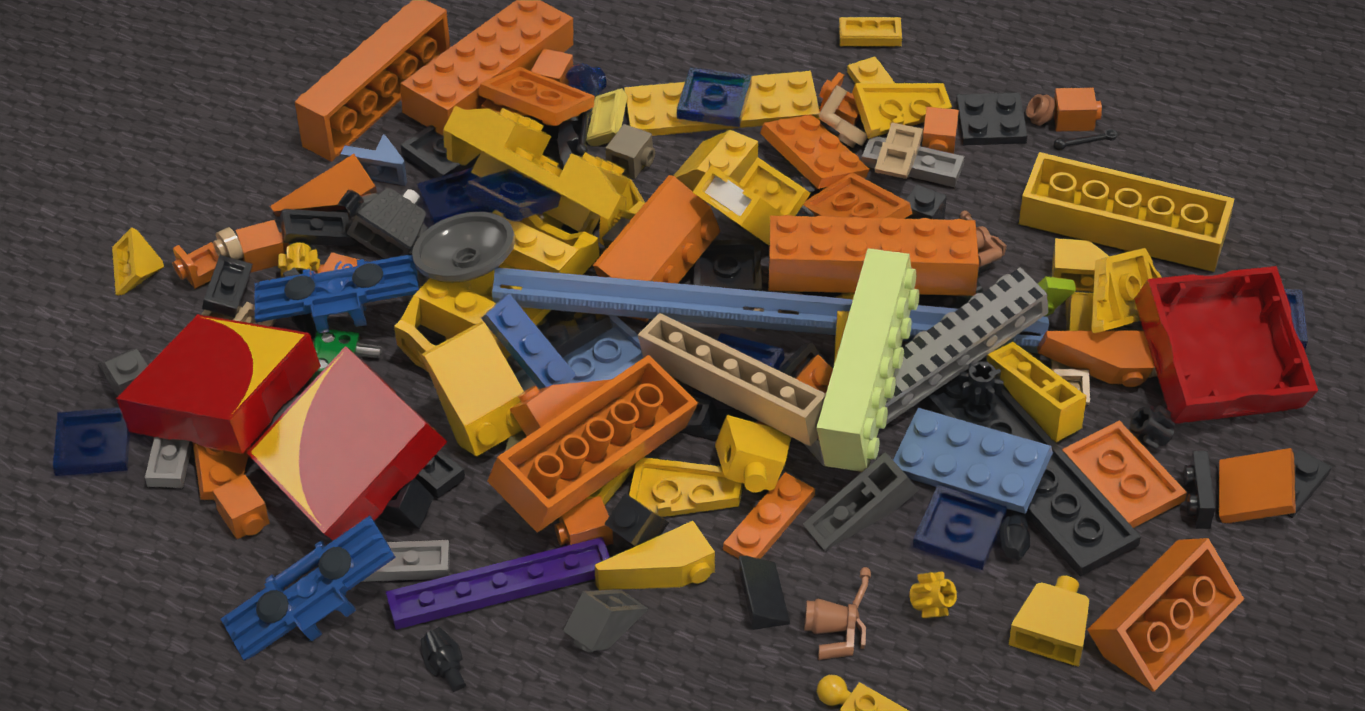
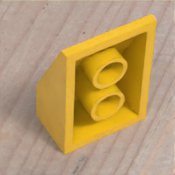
(475, 388)

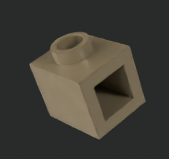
(631, 150)

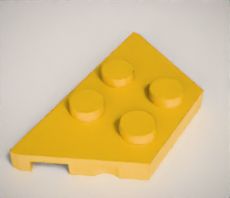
(1115, 287)

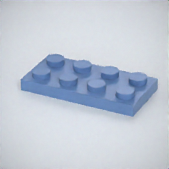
(601, 357)
(972, 459)

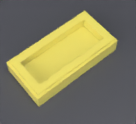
(606, 117)

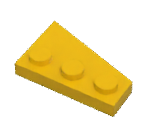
(896, 103)
(682, 487)

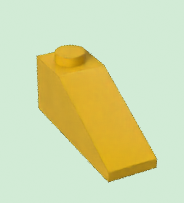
(1040, 391)
(662, 562)

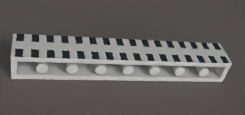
(962, 339)

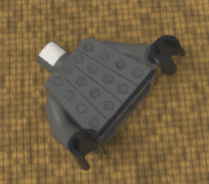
(385, 221)

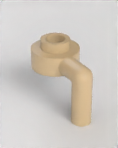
(849, 133)
(228, 244)

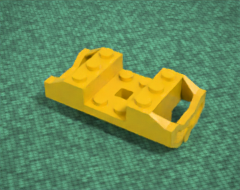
(507, 140)
(460, 305)

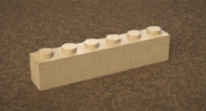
(734, 378)

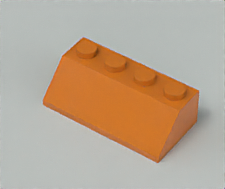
(661, 237)
(1167, 612)

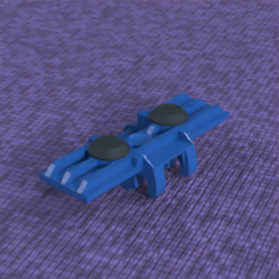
(336, 291)
(313, 597)

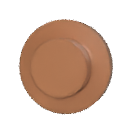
(1041, 109)

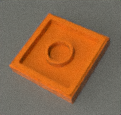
(1257, 486)

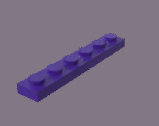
(495, 583)

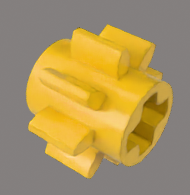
(298, 256)
(933, 594)

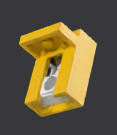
(753, 200)

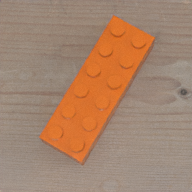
(497, 46)
(370, 78)
(830, 252)
(591, 443)

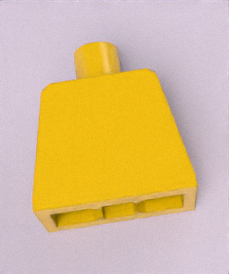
(752, 453)
(1052, 621)

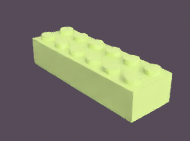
(868, 360)

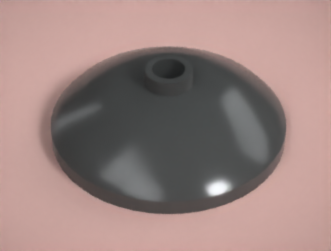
(463, 247)

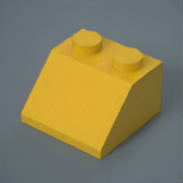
(727, 151)

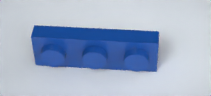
(527, 344)

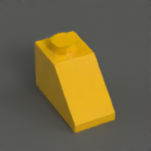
(1076, 262)
(1079, 312)

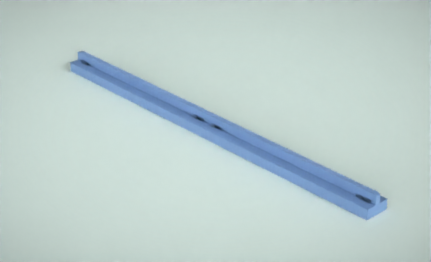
(702, 303)

